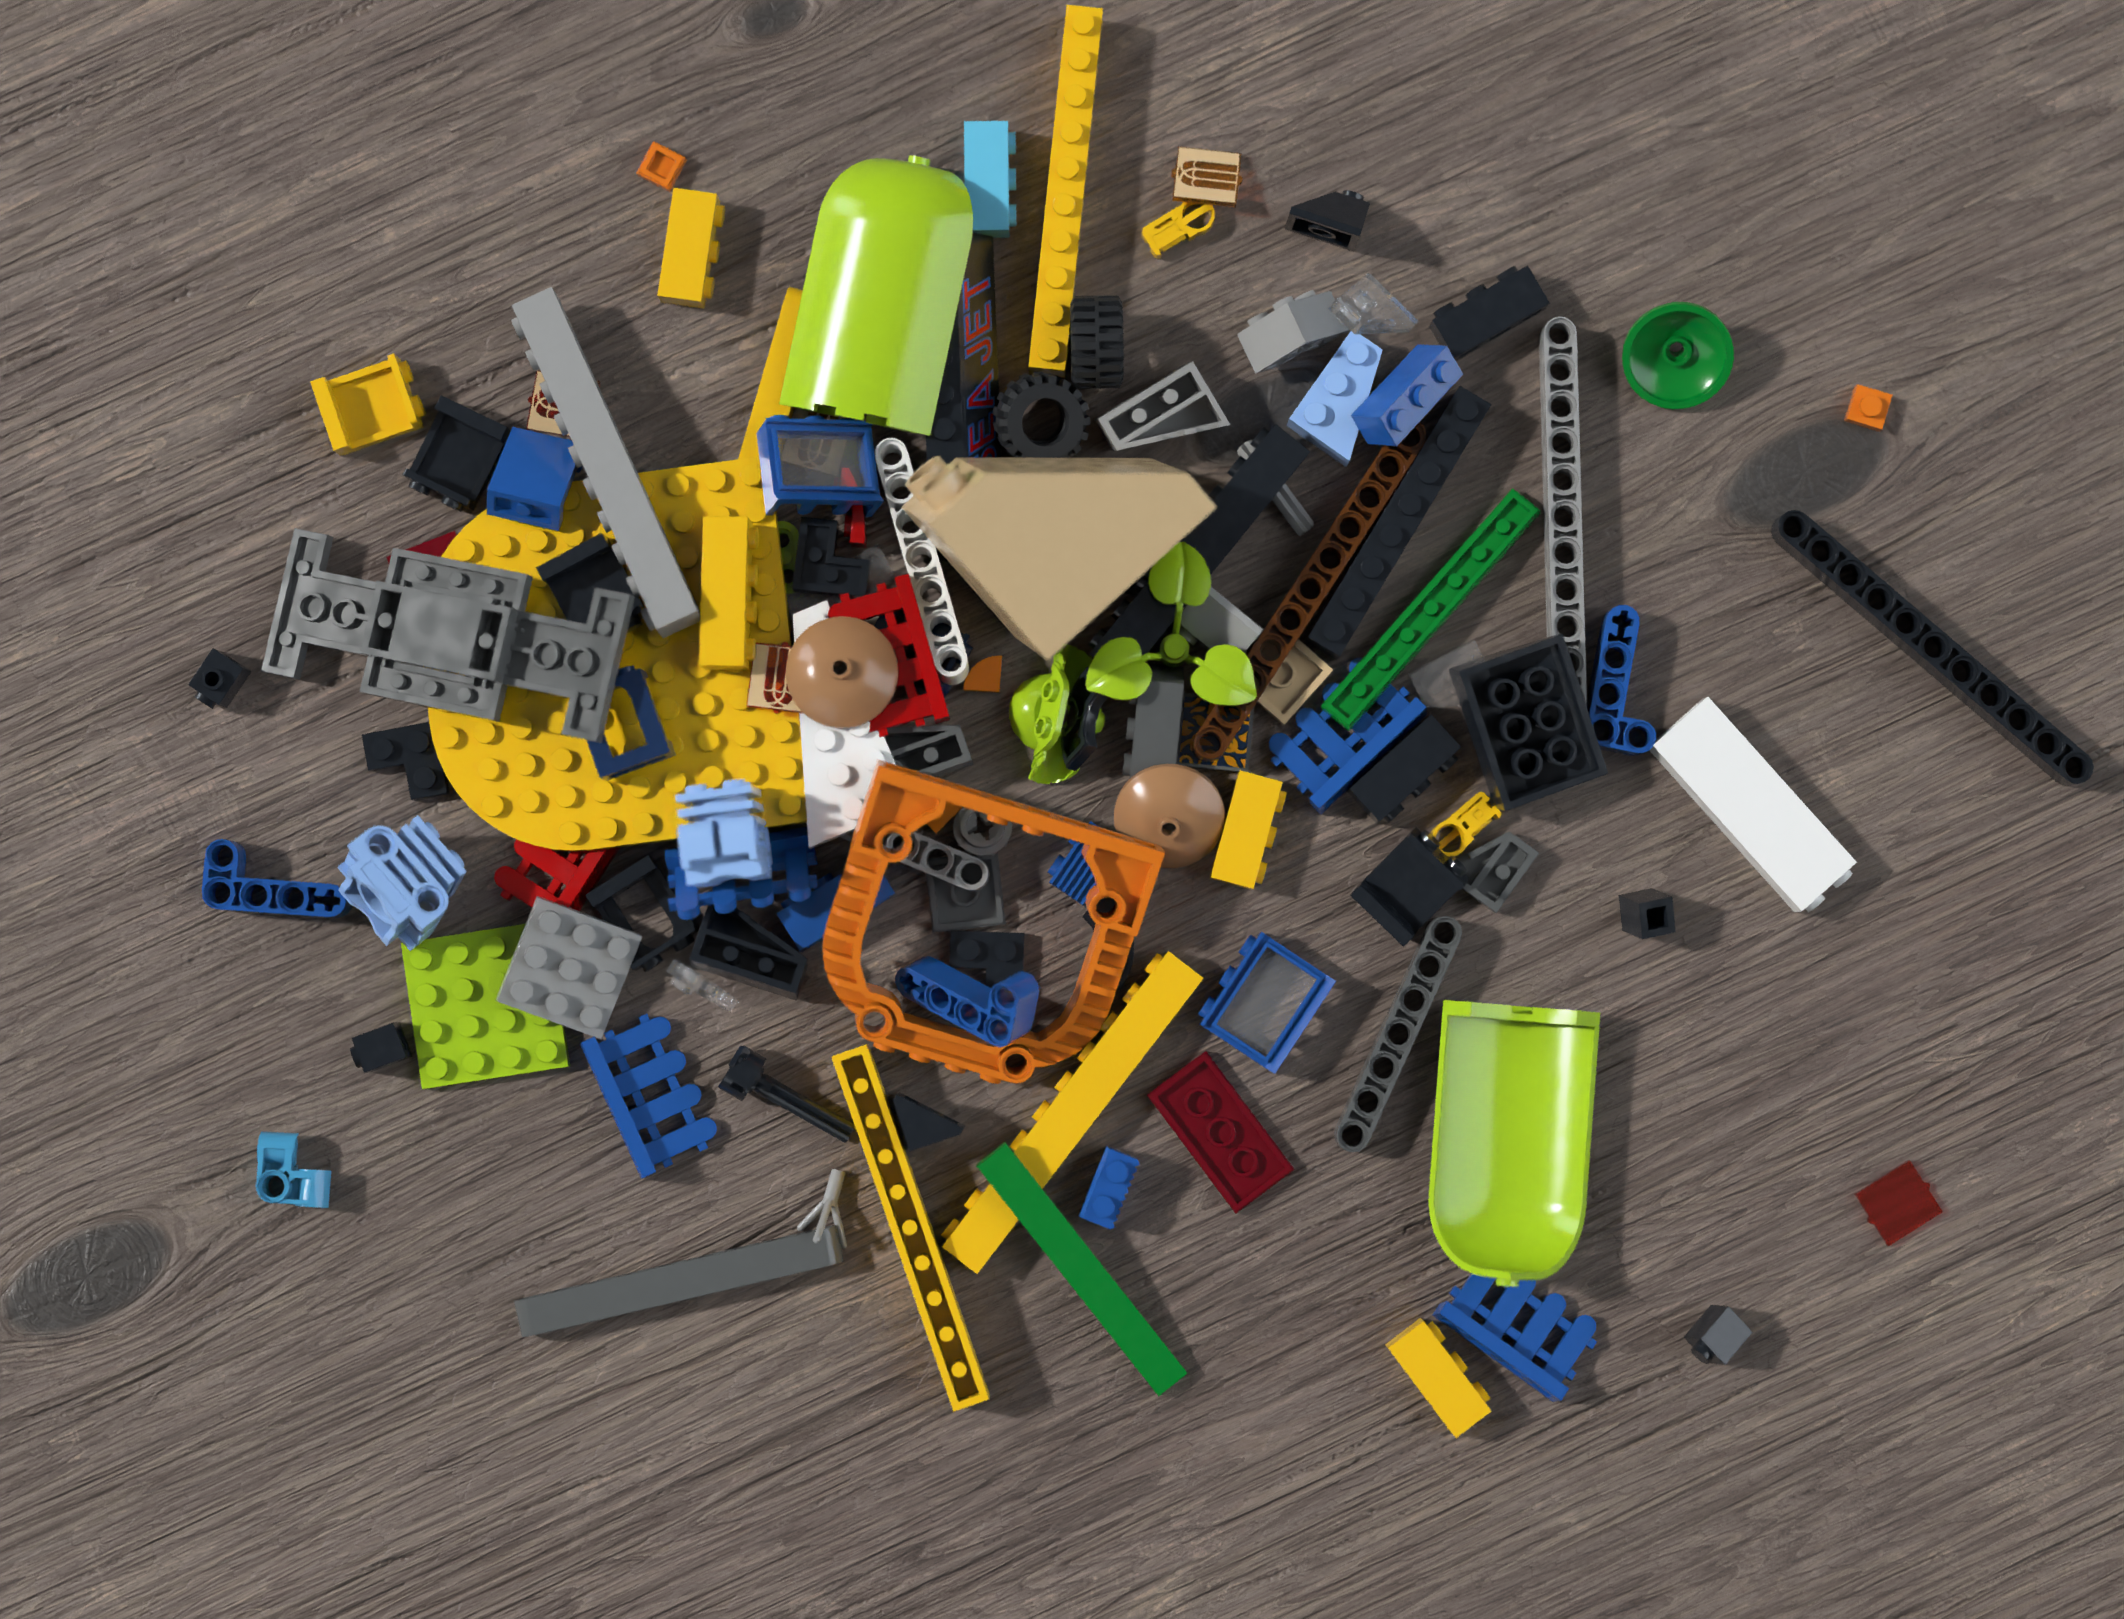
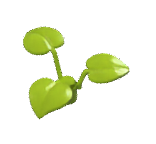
(1221, 679)

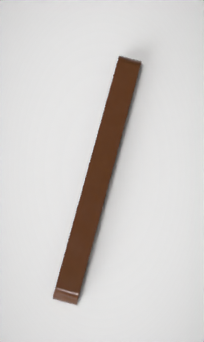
(1321, 577)

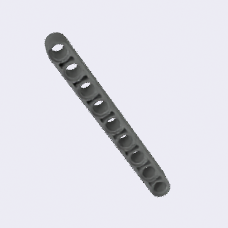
(677, 1281)

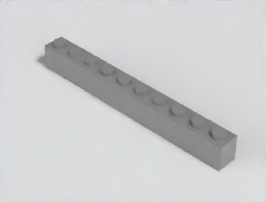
(607, 463)

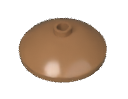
(845, 698)
(1177, 797)

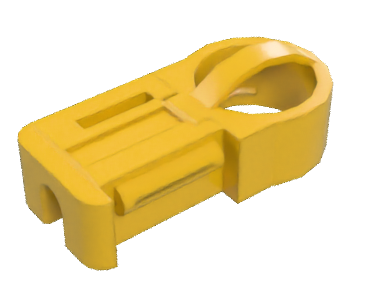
(1173, 228)
(1467, 822)

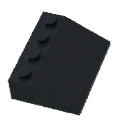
(1528, 722)

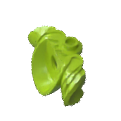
(1039, 713)

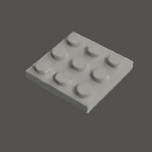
(569, 967)

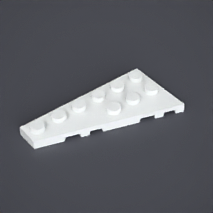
(835, 760)

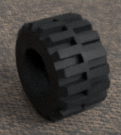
(1097, 342)
(1024, 392)

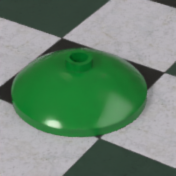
(1683, 376)

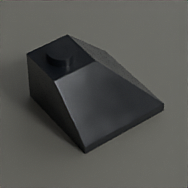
(1331, 218)

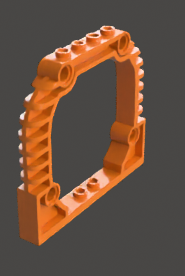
(901, 803)

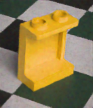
(368, 405)

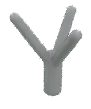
(828, 1204)

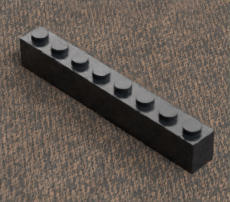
(1238, 506)
(1398, 523)

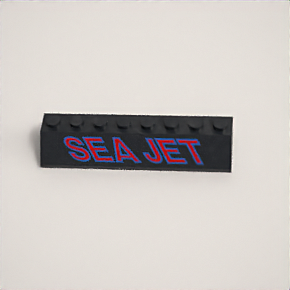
(970, 375)

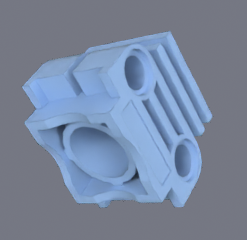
(724, 836)
(401, 880)

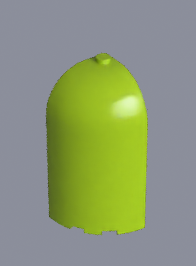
(881, 295)
(1512, 1137)

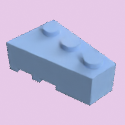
(1339, 390)

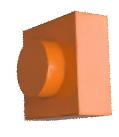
(1868, 407)

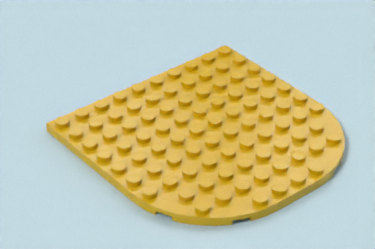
(545, 783)

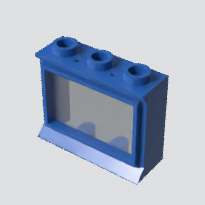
(818, 464)
(1265, 1001)

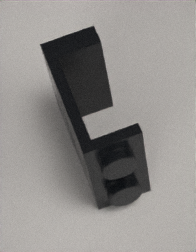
(583, 569)
(1410, 885)

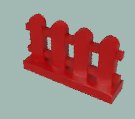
(899, 636)
(578, 879)

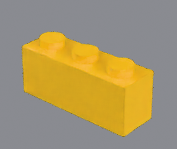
(690, 248)
(1248, 830)
(1440, 1376)

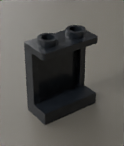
(457, 455)

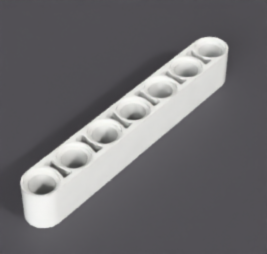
(922, 578)

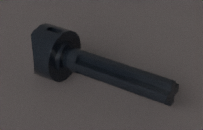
(748, 1076)

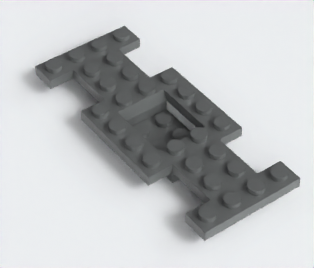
(453, 621)

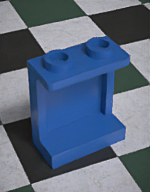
(532, 479)

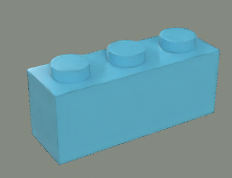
(989, 176)

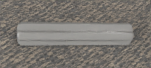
(1285, 500)

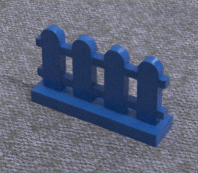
(1339, 752)
(789, 853)
(644, 1075)
(1528, 1342)

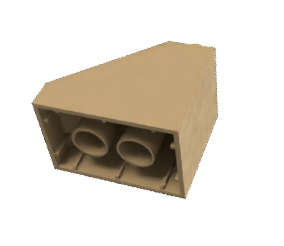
(1053, 535)

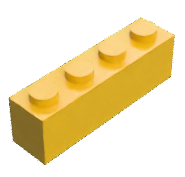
(726, 593)

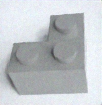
(1290, 330)

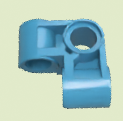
(301, 1186)

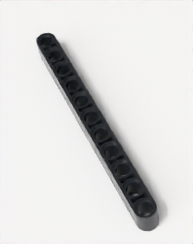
(1949, 651)

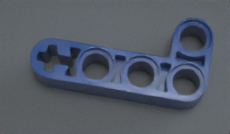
(1618, 680)
(277, 890)
(991, 1014)

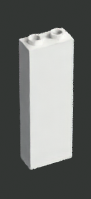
(1753, 806)

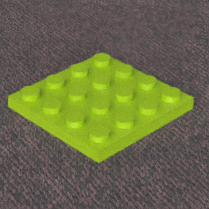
(456, 1016)

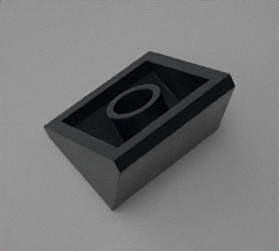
(923, 1124)

